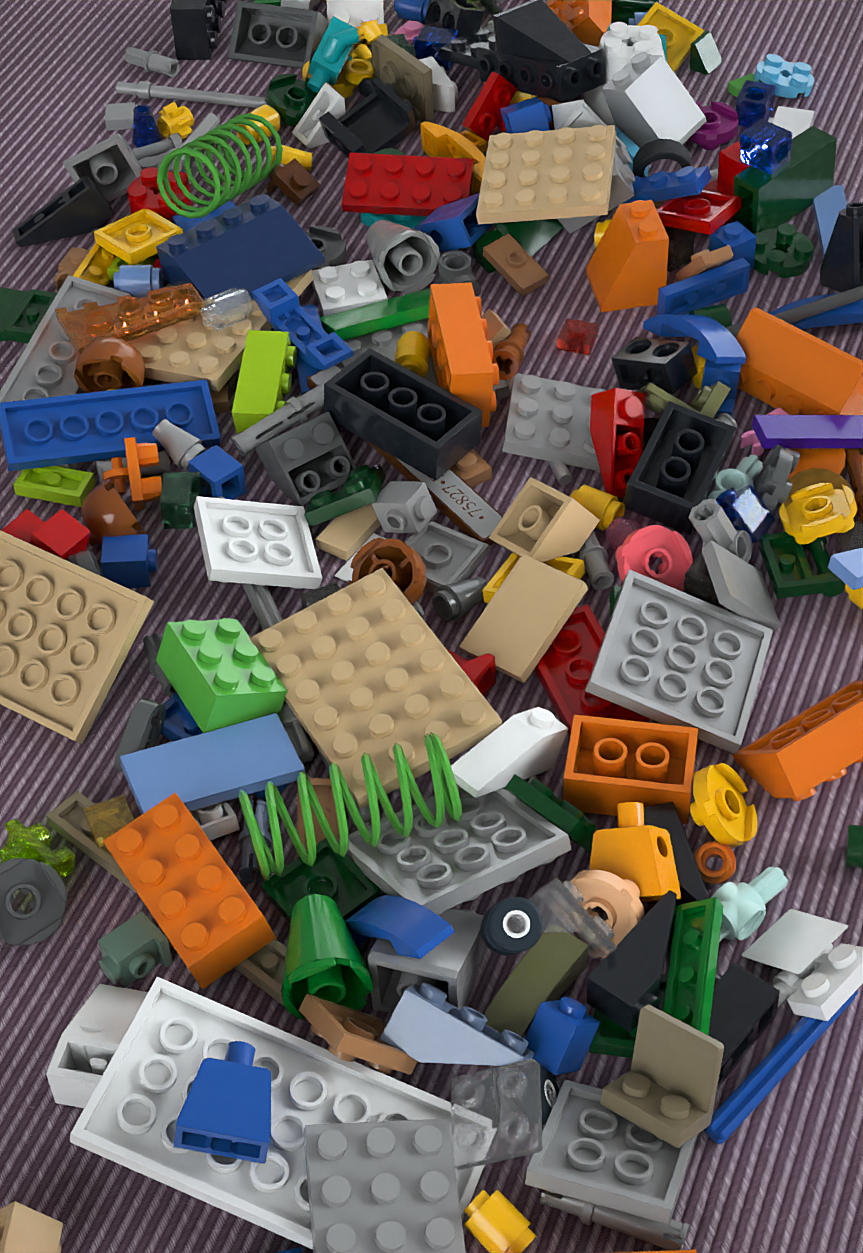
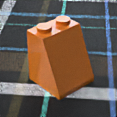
(630, 259)

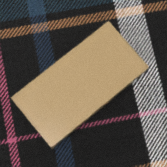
(348, 532)

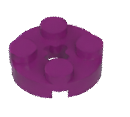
(719, 128)

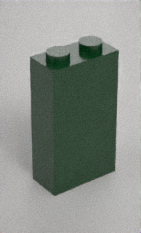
(789, 190)

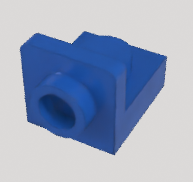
(726, 374)

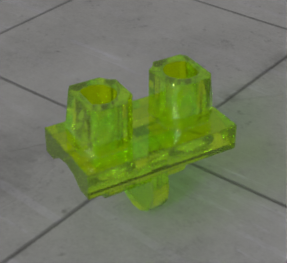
(35, 844)

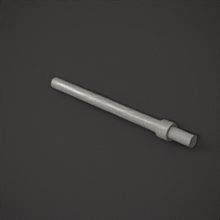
(147, 90)

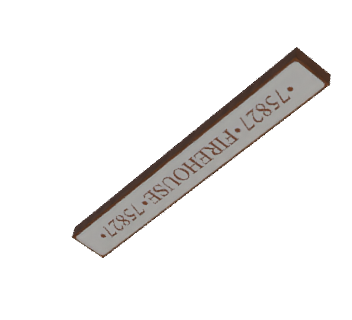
(448, 493)

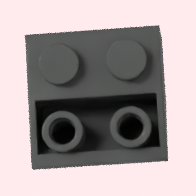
(307, 459)

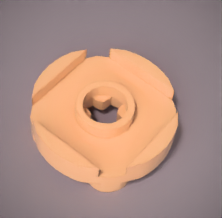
(615, 896)

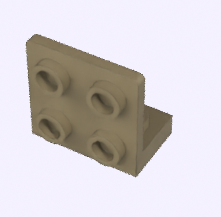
(669, 1079)

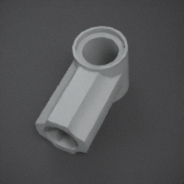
(714, 525)

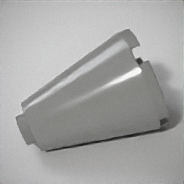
(402, 256)

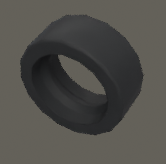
(659, 150)

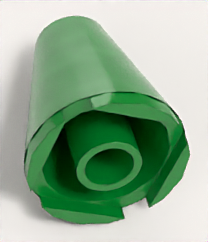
(322, 958)

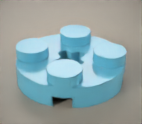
(786, 76)

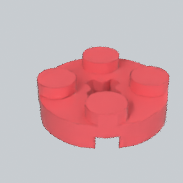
(661, 543)

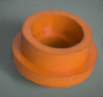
(710, 850)

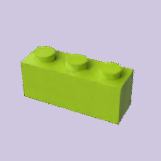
(263, 377)

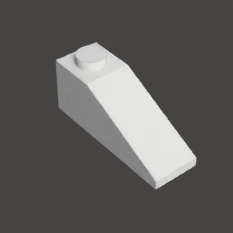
(520, 746)

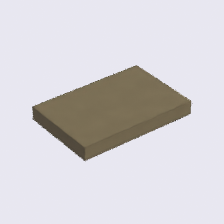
(405, 74)

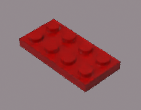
(404, 183)
(568, 666)

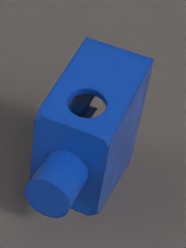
(454, 224)
(228, 1107)

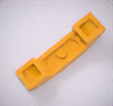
(444, 142)

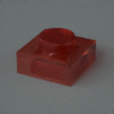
(577, 336)

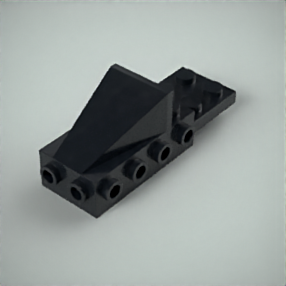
(531, 53)

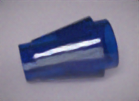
(144, 127)

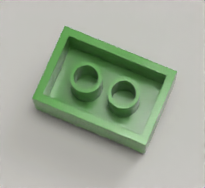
(219, 673)

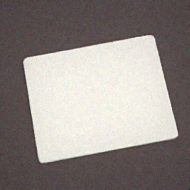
(794, 941)

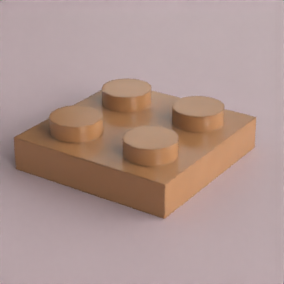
(354, 1035)

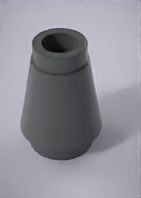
(458, 598)

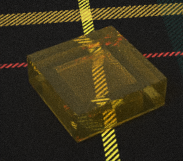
(107, 818)

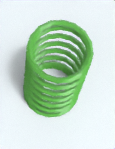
(222, 134)
(436, 755)

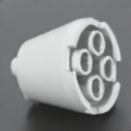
(619, 47)

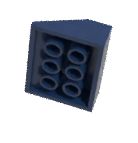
(239, 250)

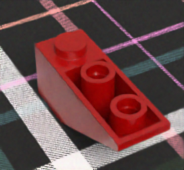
(617, 435)

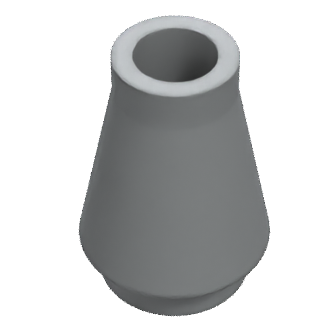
(178, 443)

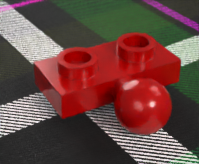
(486, 111)

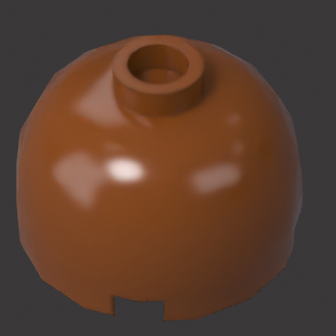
(109, 365)
(107, 514)
(398, 561)

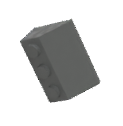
(276, 34)

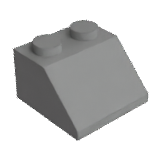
(108, 165)

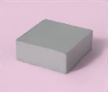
(119, 116)

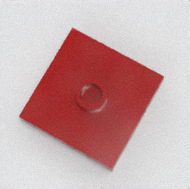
(699, 212)

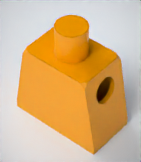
(637, 853)

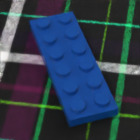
(95, 423)

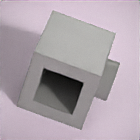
(404, 507)

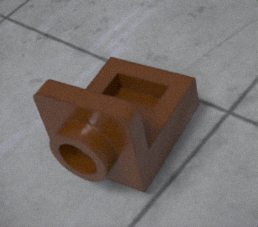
(293, 181)

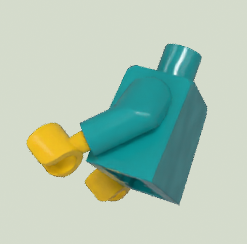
(337, 49)

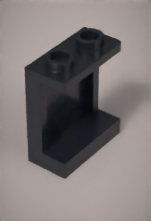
(373, 123)

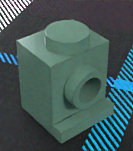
(133, 950)

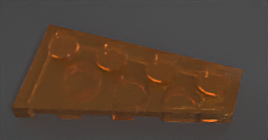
(130, 315)

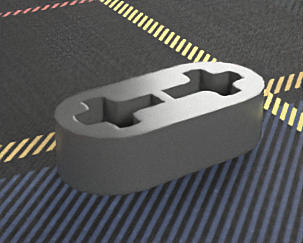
(142, 729)

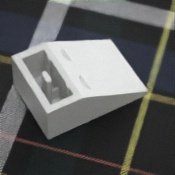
(91, 1043)

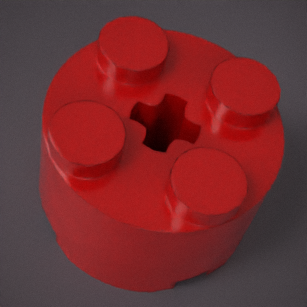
(145, 194)

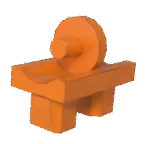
(138, 457)

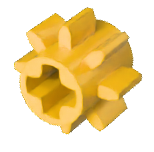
(175, 120)

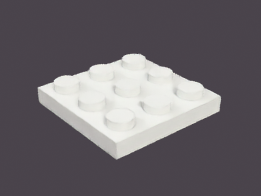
(256, 543)

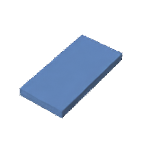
(213, 765)

